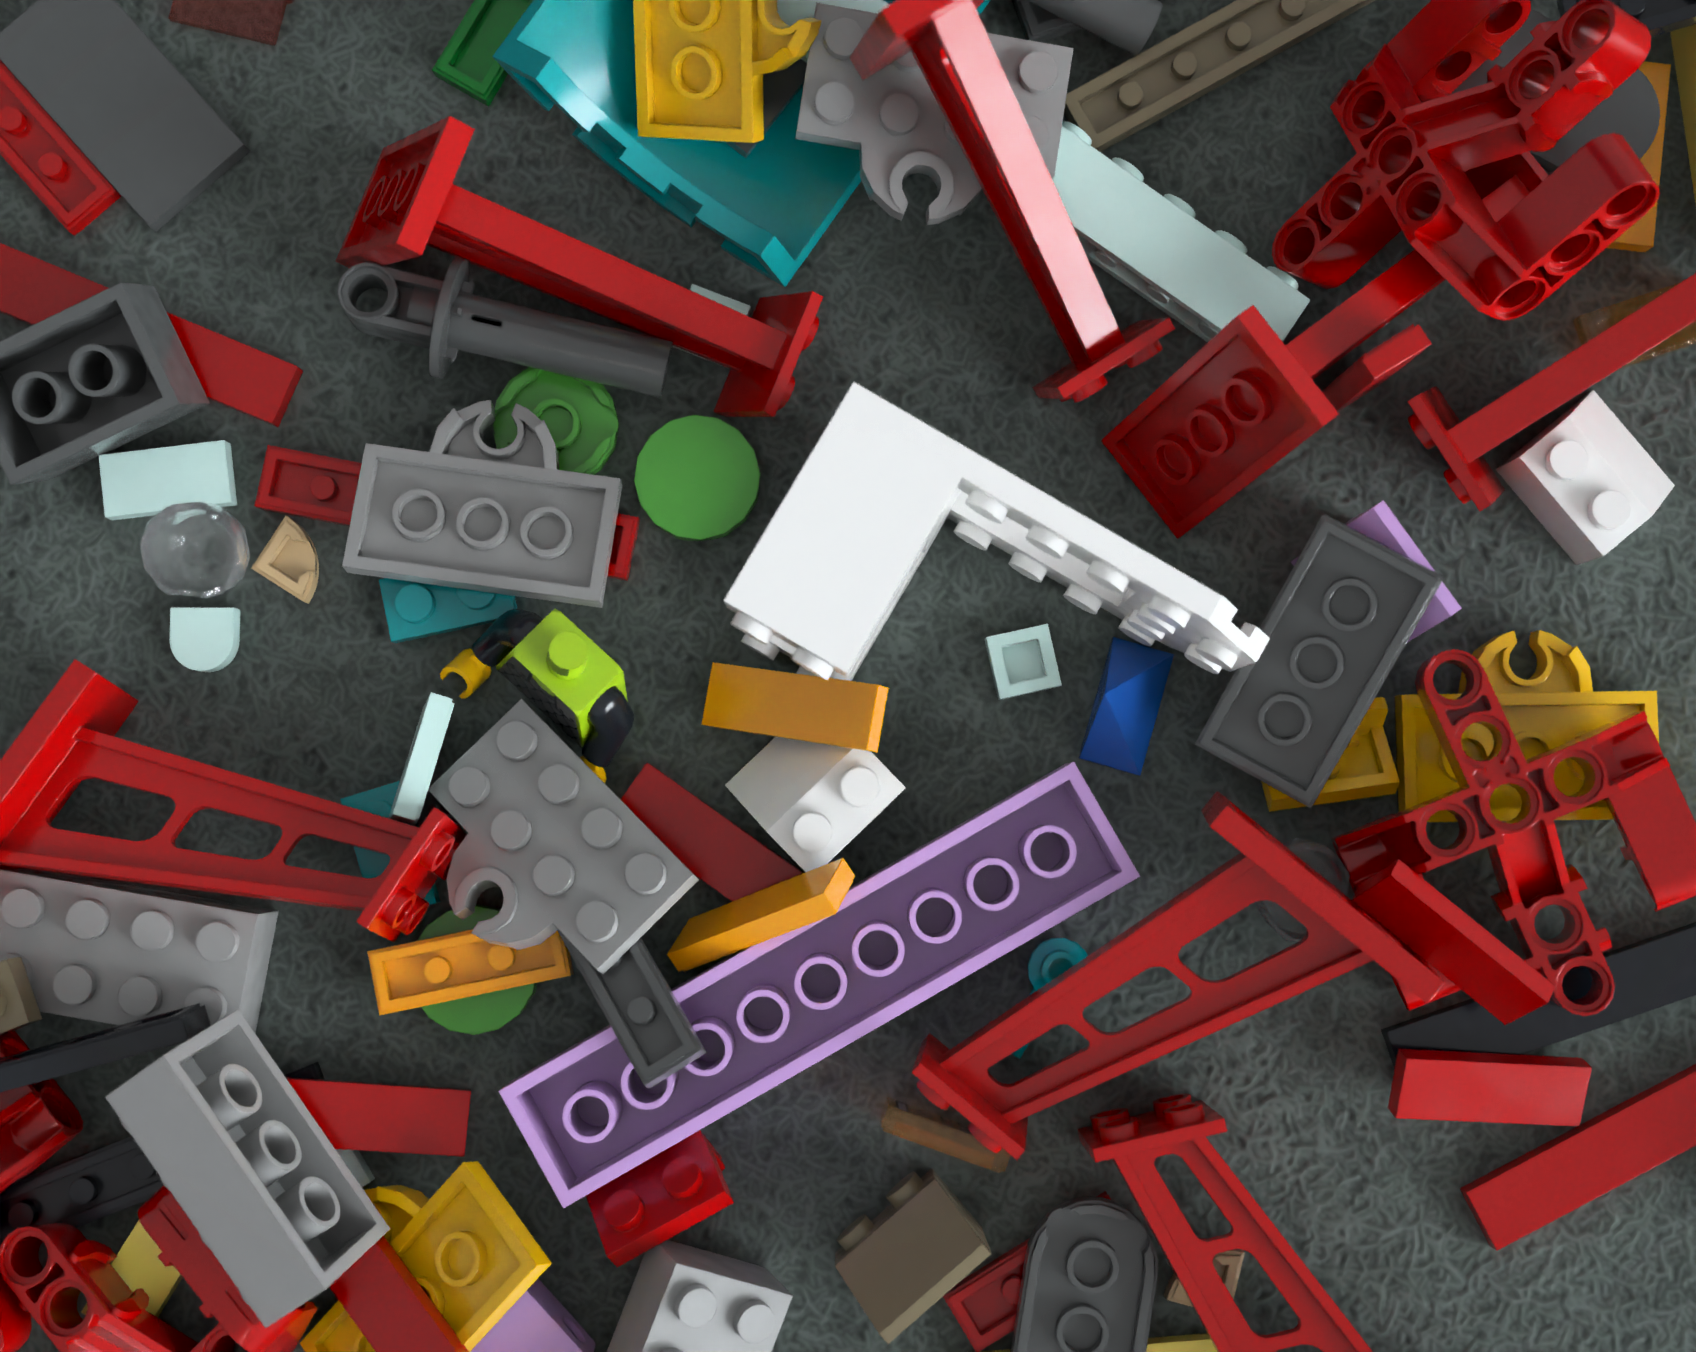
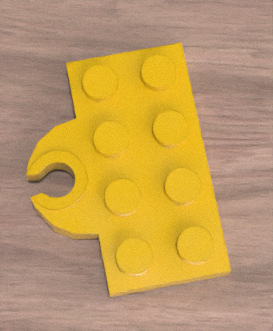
(706, 65)
(1541, 711)
(461, 1250)

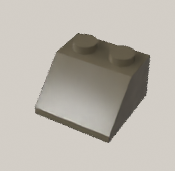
(909, 1252)

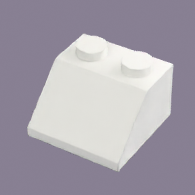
(1587, 480)
(813, 796)

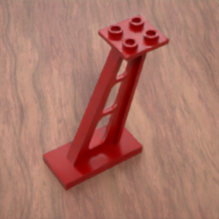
(1011, 171)
(416, 205)
(1254, 398)
(1468, 440)
(75, 741)
(1336, 942)
(1182, 1129)

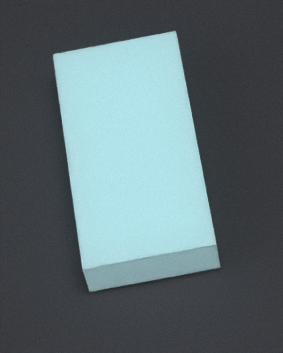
(152, 479)
(422, 759)

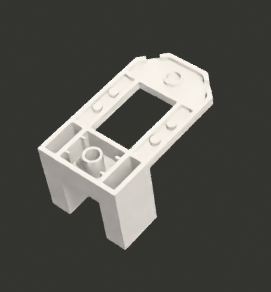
(873, 509)

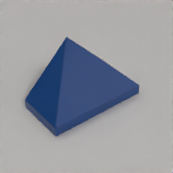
(1126, 706)

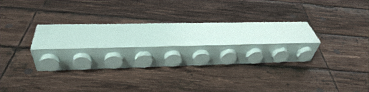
(1144, 236)

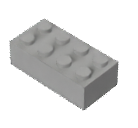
(132, 949)
(249, 1167)
(700, 1304)

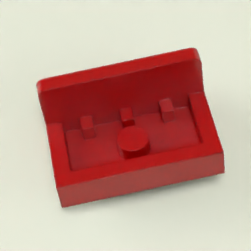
(659, 1198)

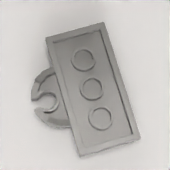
(899, 122)
(484, 514)
(553, 846)

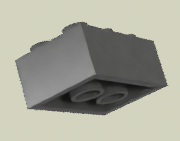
(91, 382)

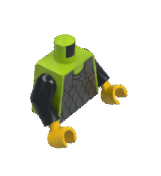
(559, 674)

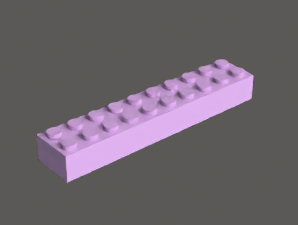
(827, 982)

